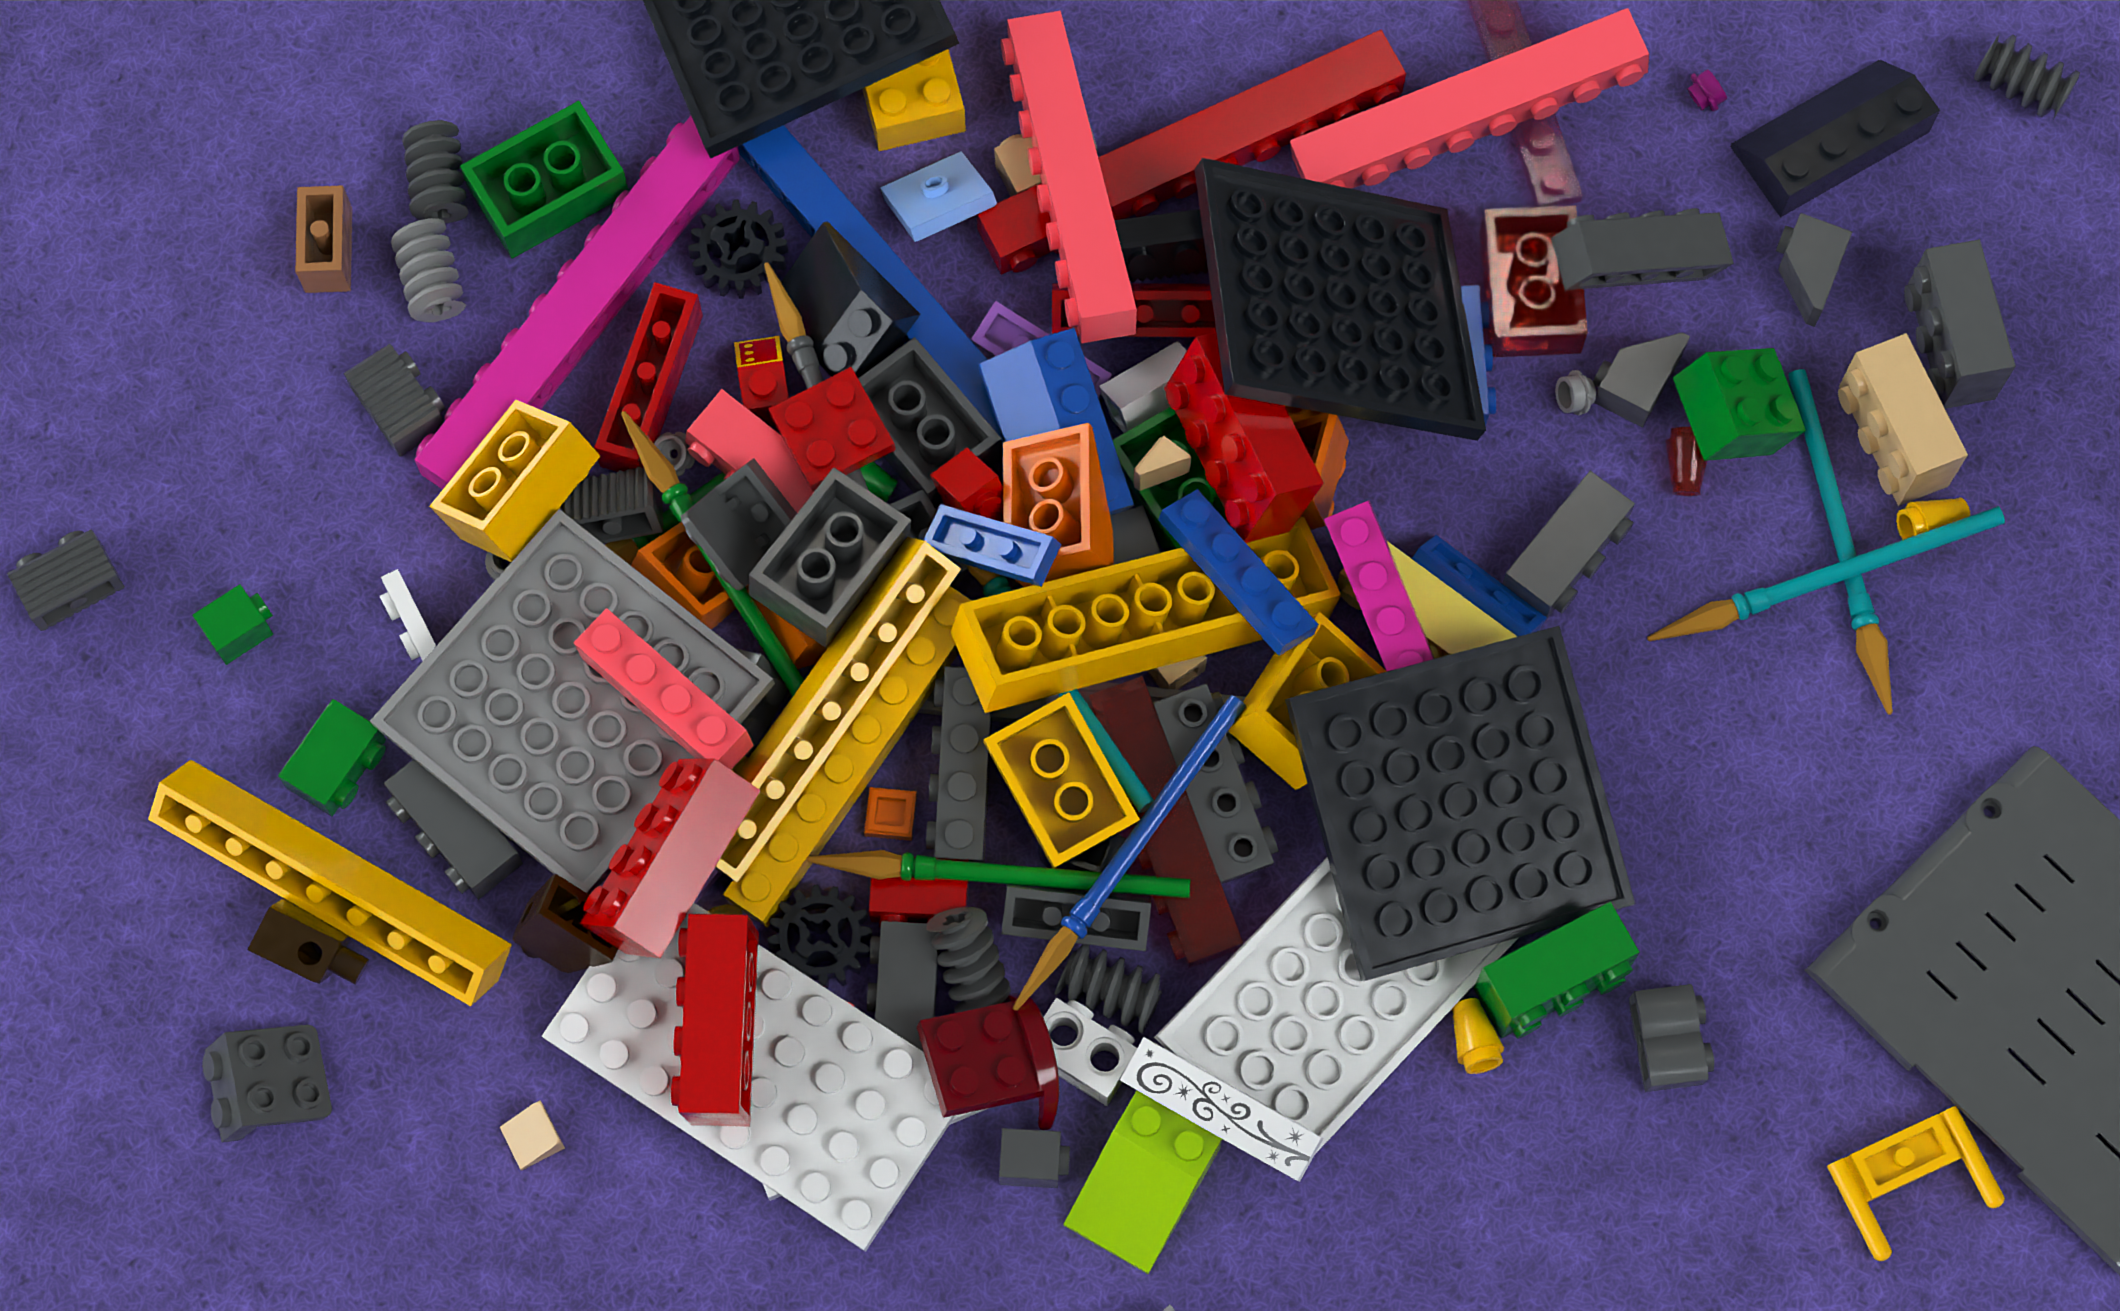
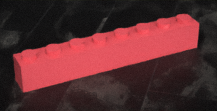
(1474, 104)
(1070, 178)

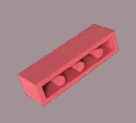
(733, 435)
(662, 691)

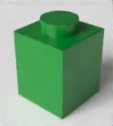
(235, 623)

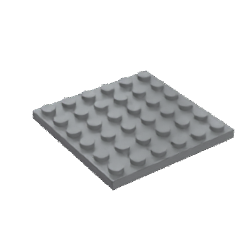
(532, 728)

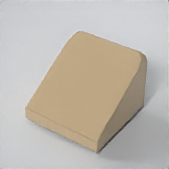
(1161, 464)
(531, 1136)

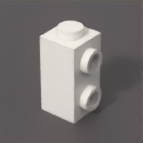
(1140, 390)

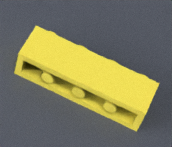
(1446, 616)

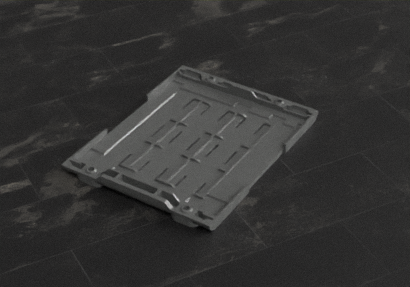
(1966, 1040)

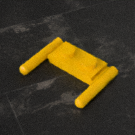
(1904, 1159)

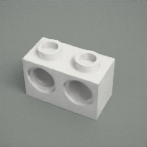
(1075, 1059)

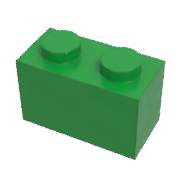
(333, 758)

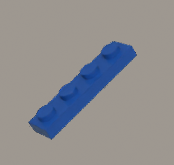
(1238, 572)

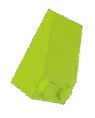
(1143, 1182)

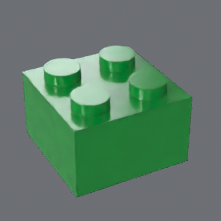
(1739, 404)

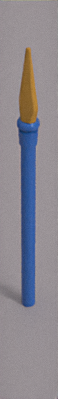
(1088, 908)

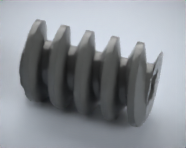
(2026, 76)
(434, 171)
(970, 958)
(1111, 986)

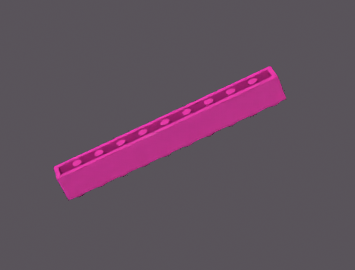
(583, 299)

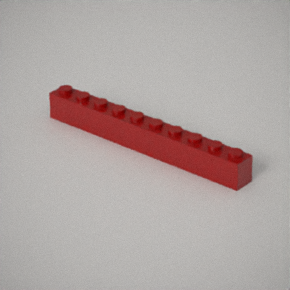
(1230, 132)

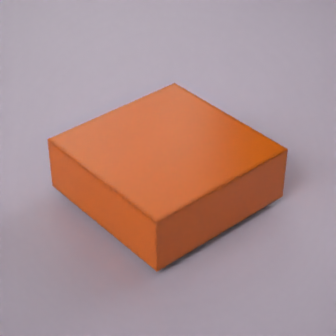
(890, 813)

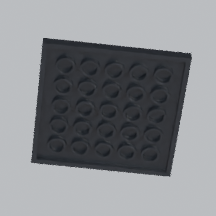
(776, 60)
(1337, 301)
(1459, 802)

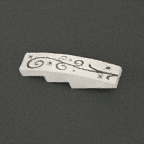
(1221, 1109)

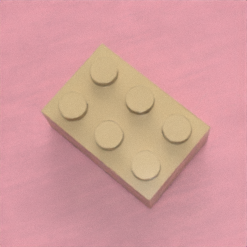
(1901, 420)

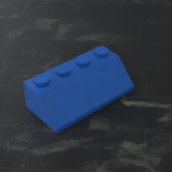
(1050, 389)

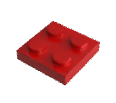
(832, 428)

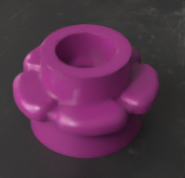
(1706, 91)

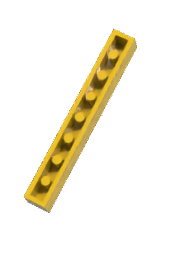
(836, 692)
(849, 766)
(330, 882)

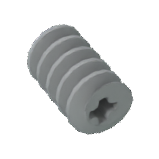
(427, 271)

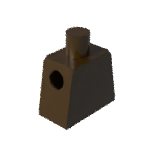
(553, 929)
(289, 939)

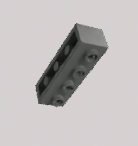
(1641, 249)
(963, 770)
(1217, 792)

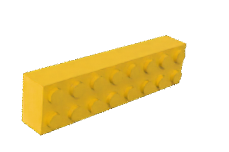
(1121, 620)

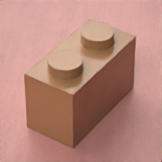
(323, 239)

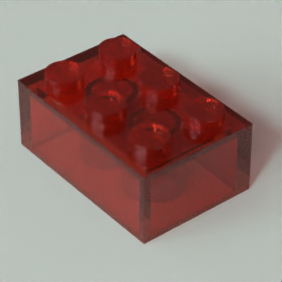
(1524, 284)

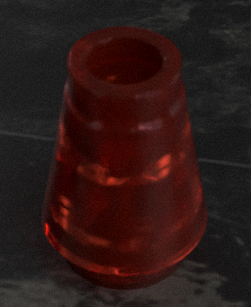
(1685, 462)

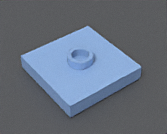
(938, 196)

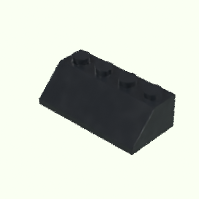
(1836, 134)

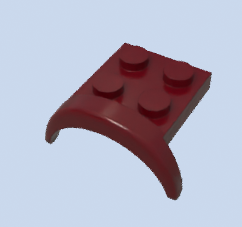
(992, 1059)

